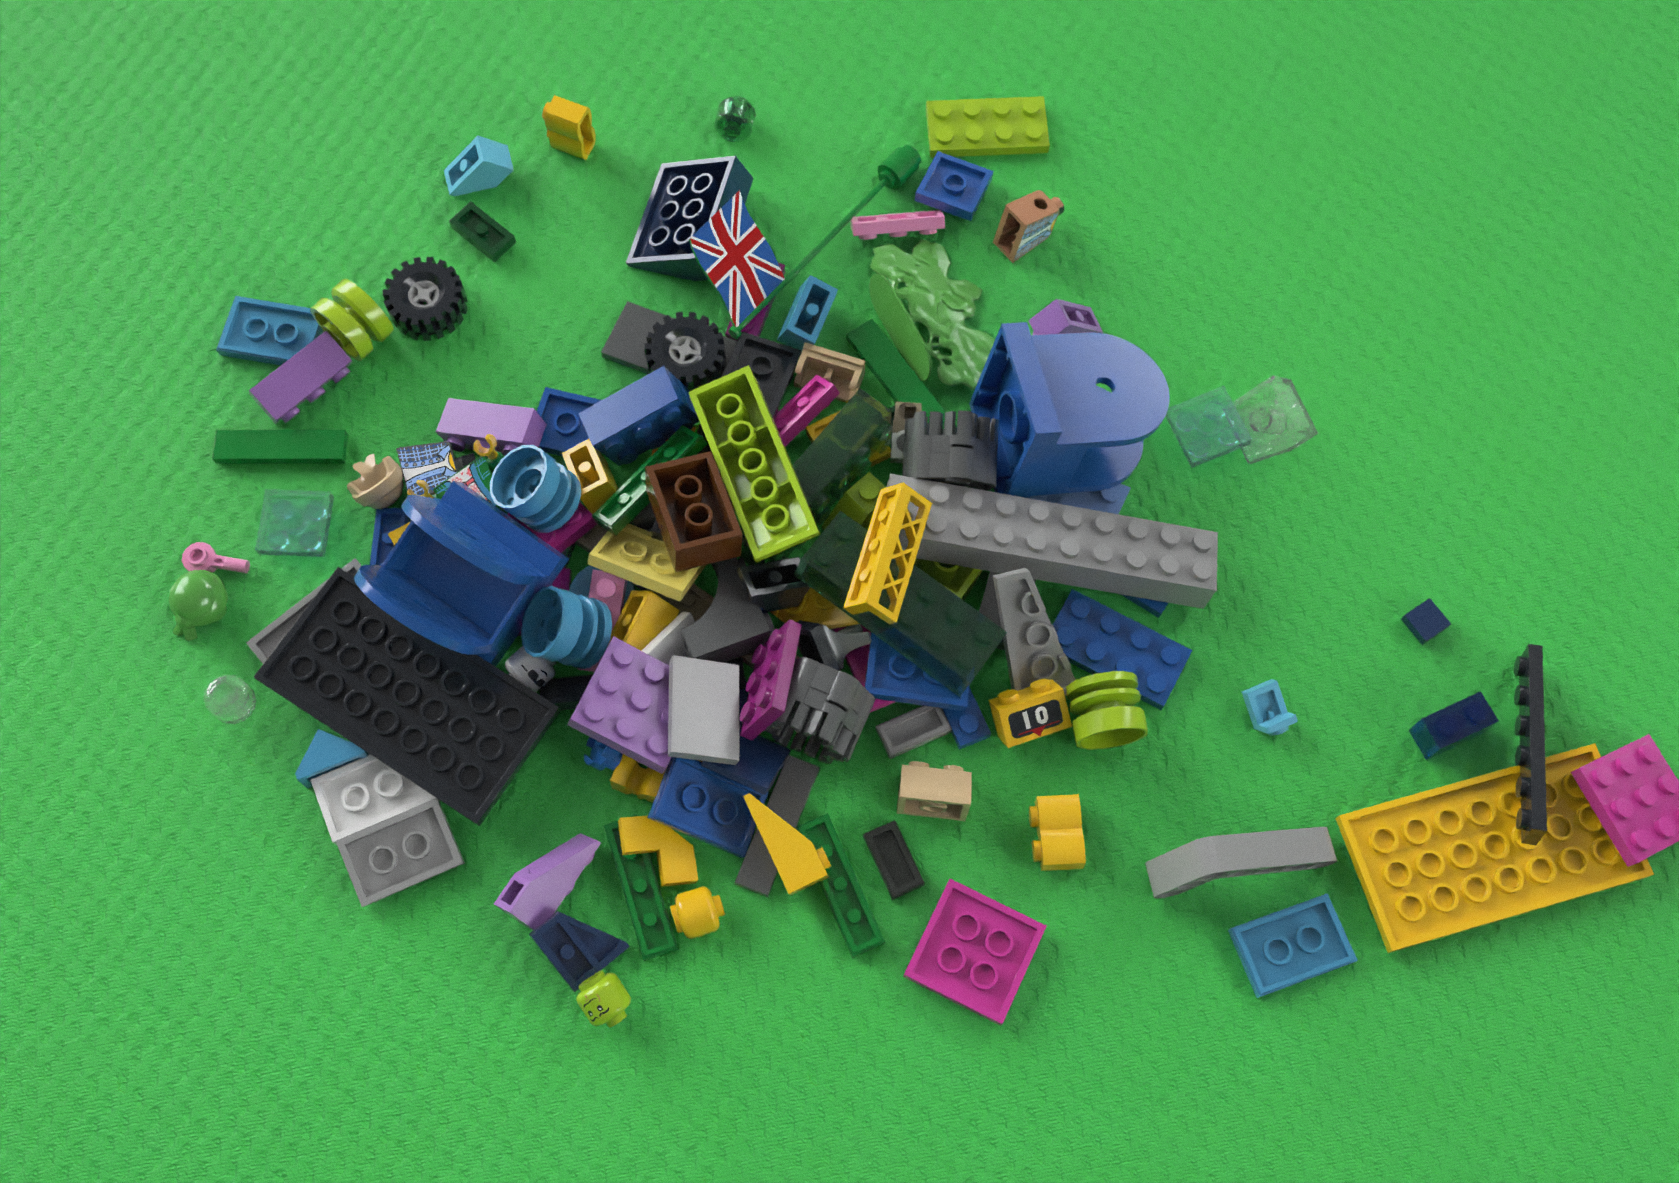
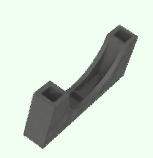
(732, 622)

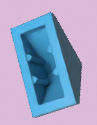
(326, 754)

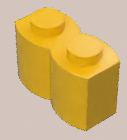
(569, 127)
(1058, 831)

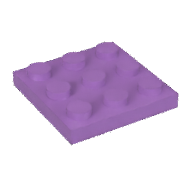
(627, 705)

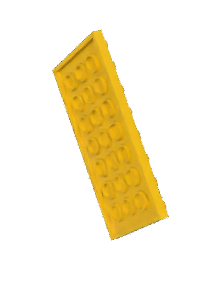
(1459, 862)

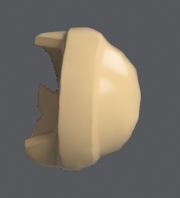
(378, 484)

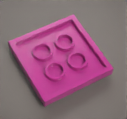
(1633, 798)
(975, 951)

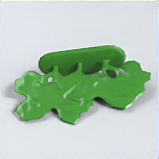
(937, 304)

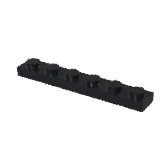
(1531, 752)

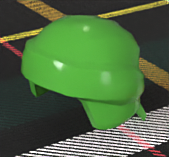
(196, 601)

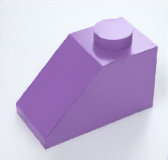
(1064, 318)

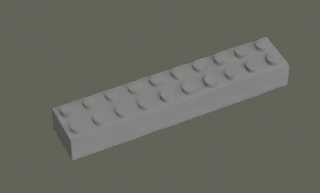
(1065, 543)

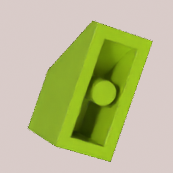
(858, 501)

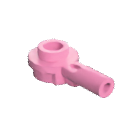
(203, 557)

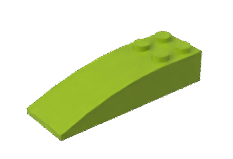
(753, 463)

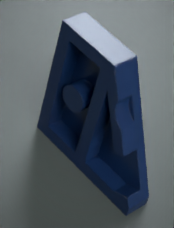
(576, 947)

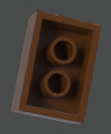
(693, 511)

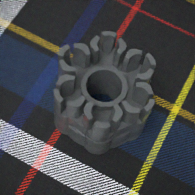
(953, 455)
(827, 707)

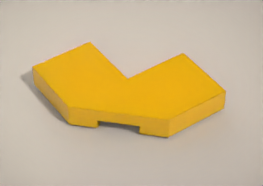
(674, 852)

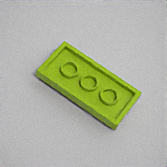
(987, 126)

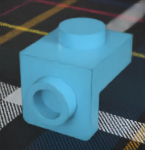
(1268, 708)

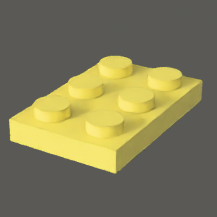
(642, 561)

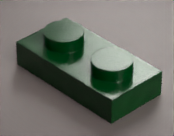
(482, 231)

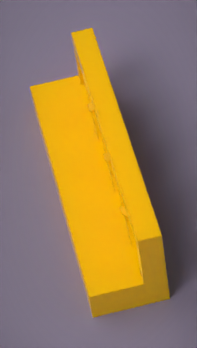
(882, 546)

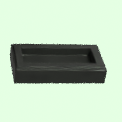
(893, 860)

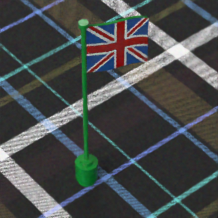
(742, 261)

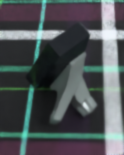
(830, 647)

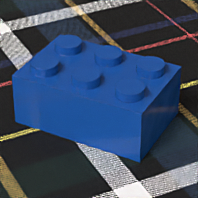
(639, 416)

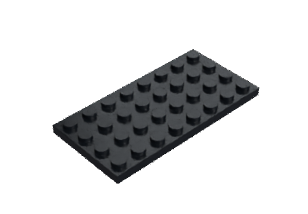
(407, 700)

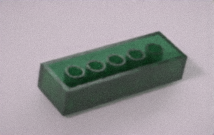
(836, 460)
(933, 625)

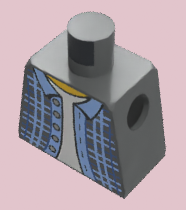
(430, 463)

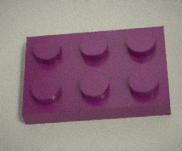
(770, 680)

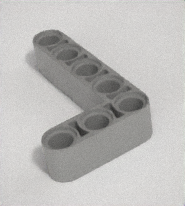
(1239, 856)

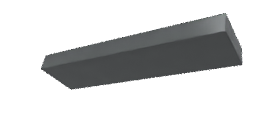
(788, 802)

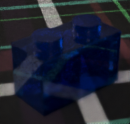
(1453, 725)

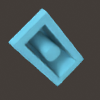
(478, 167)

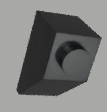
(773, 584)

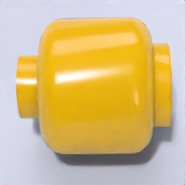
(697, 912)

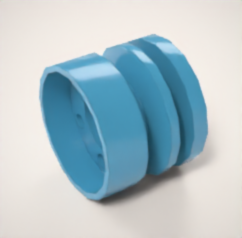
(535, 488)
(566, 627)

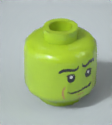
(603, 999)

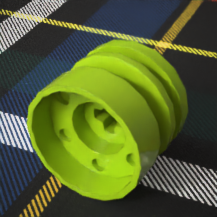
(1106, 710)

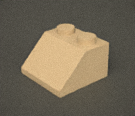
(934, 791)

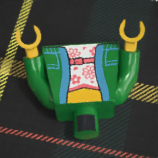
(474, 475)

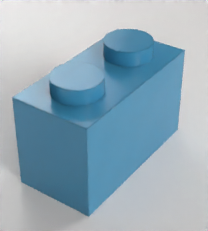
(807, 313)

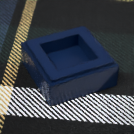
(1426, 621)

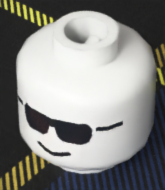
(530, 670)

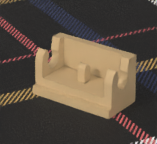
(839, 369)

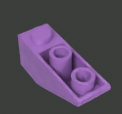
(541, 886)

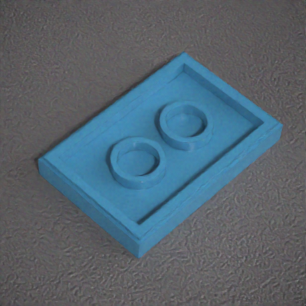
(266, 331)
(1292, 945)

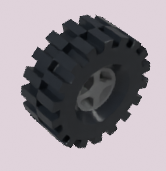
(426, 283)
(685, 338)

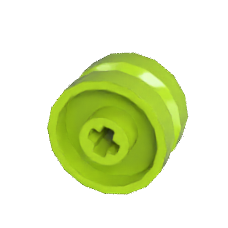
(352, 319)

